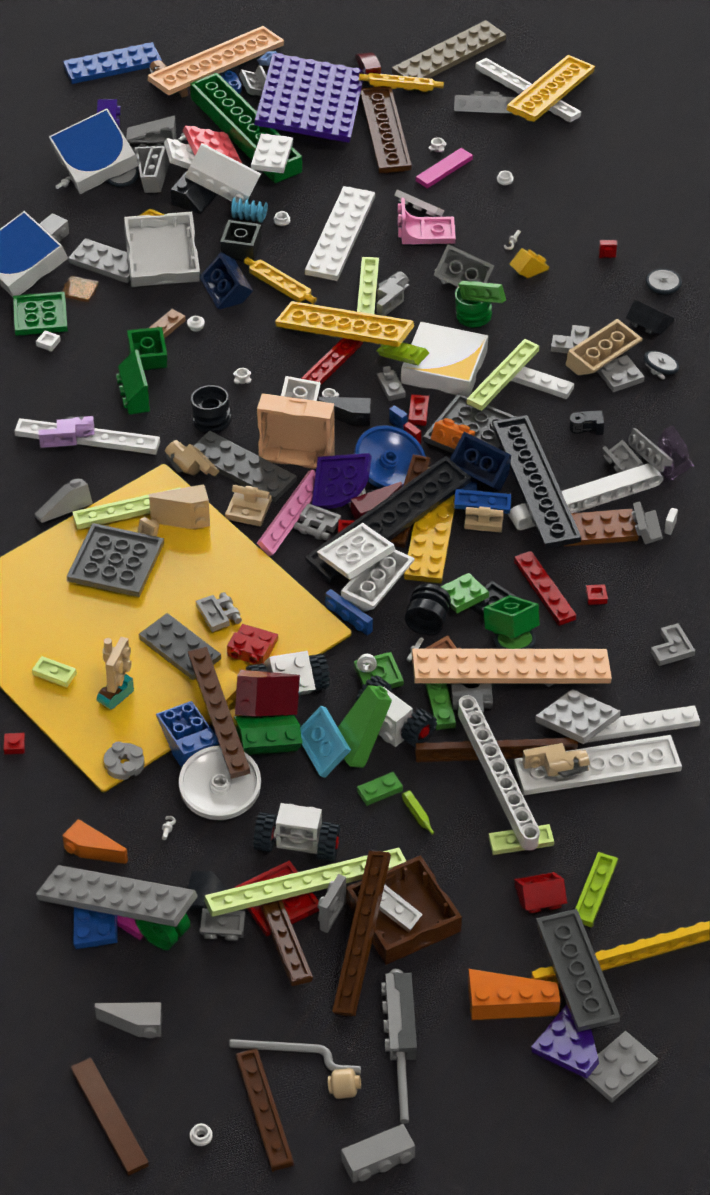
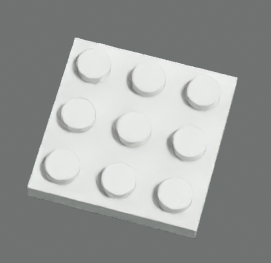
(356, 551)

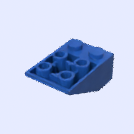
(186, 731)

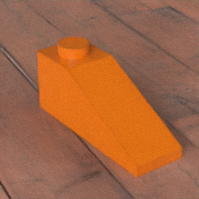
(91, 844)

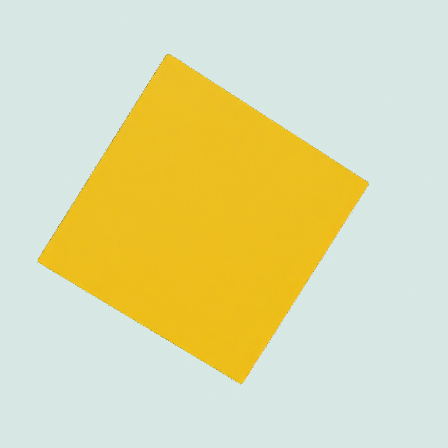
(70, 621)

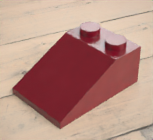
(266, 693)

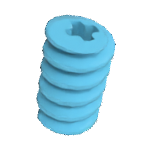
(248, 211)

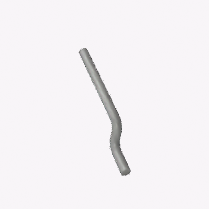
(293, 1047)

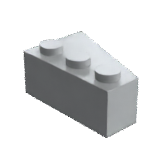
(151, 133)
(153, 166)

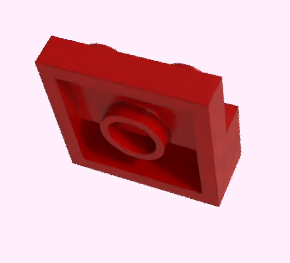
(251, 644)

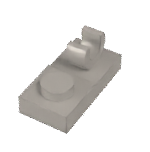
(391, 384)

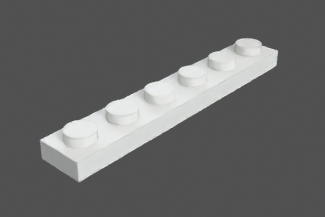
(650, 723)

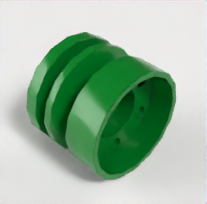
(471, 312)

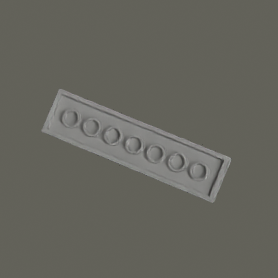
(117, 895)

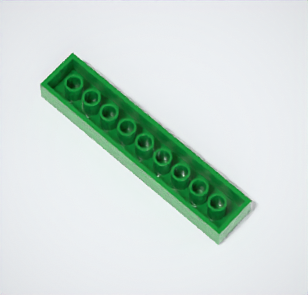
(237, 120)

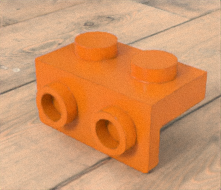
(449, 433)

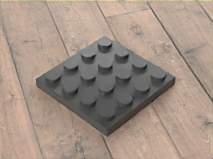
(477, 420)
(115, 560)

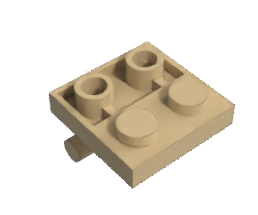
(248, 505)
(484, 519)
(116, 662)

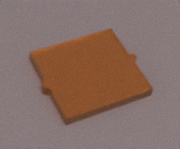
(80, 288)

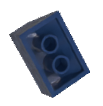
(225, 282)
(482, 461)

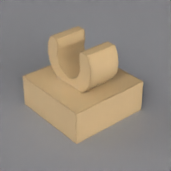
(148, 526)

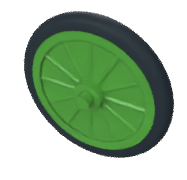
(524, 641)

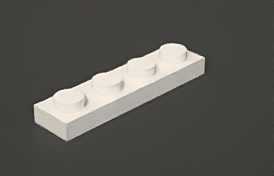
(544, 382)

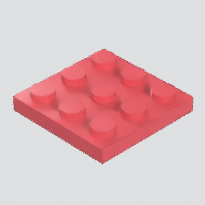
(217, 140)

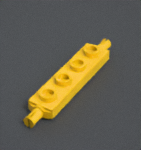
(405, 82)
(279, 280)

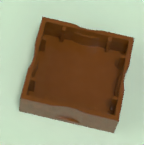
(420, 889)

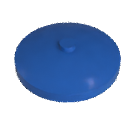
(390, 453)

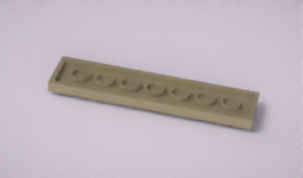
(451, 51)

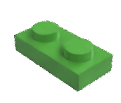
(379, 788)

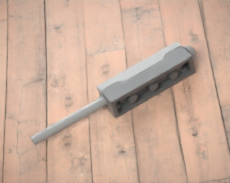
(400, 1029)

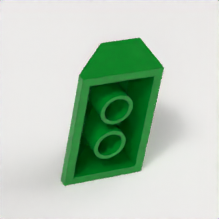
(133, 384)
(268, 733)

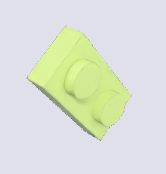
(54, 671)

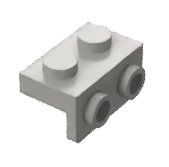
(253, 81)
(622, 457)
(648, 524)
(225, 925)

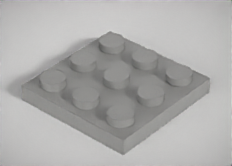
(578, 716)

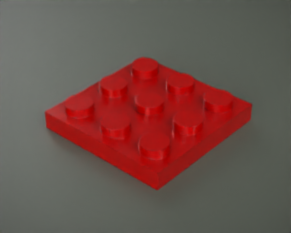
(296, 907)

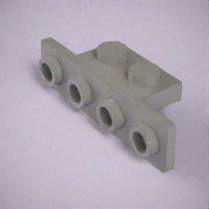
(482, 102)
(649, 450)

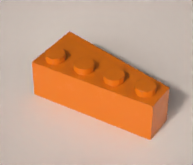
(510, 996)

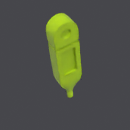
(417, 811)

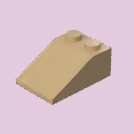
(181, 507)

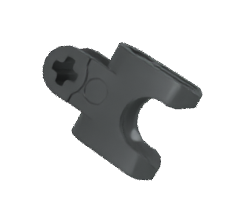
(482, 694)

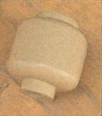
(344, 1083)

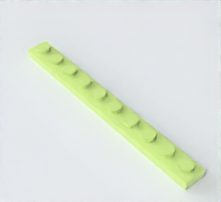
(290, 885)

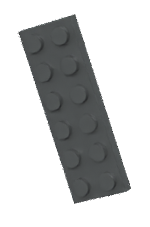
(245, 466)
(577, 970)

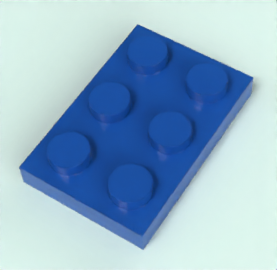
(94, 928)

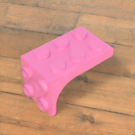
(424, 229)

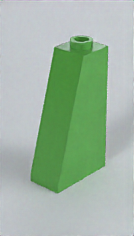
(364, 723)

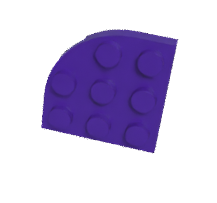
(340, 479)

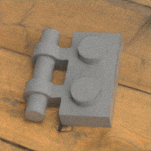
(320, 518)
(213, 613)

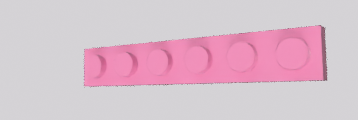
(288, 515)

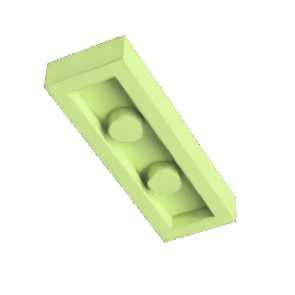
(507, 842)

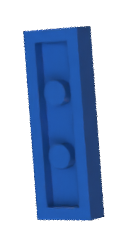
(474, 499)
(348, 612)

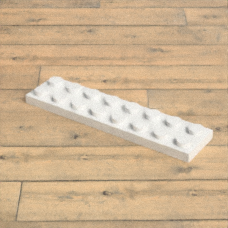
(340, 233)
(606, 765)

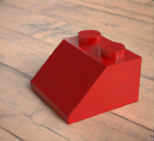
(541, 891)

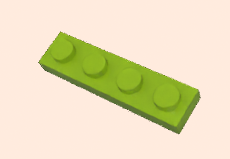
(405, 353)
(596, 887)

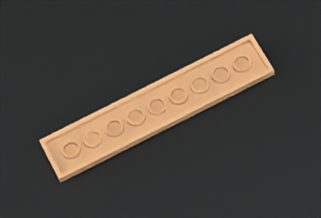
(215, 60)
(511, 666)

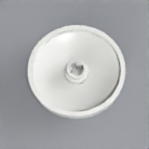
(211, 791)

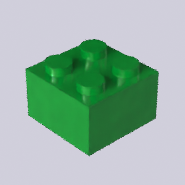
(150, 345)
(511, 616)

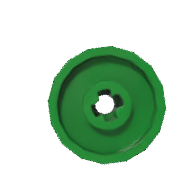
(163, 935)

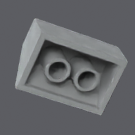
(461, 266)

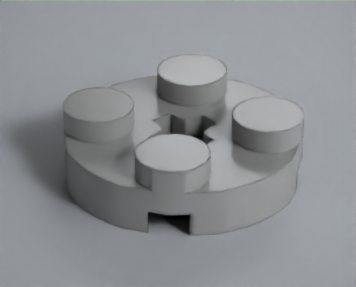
(120, 751)

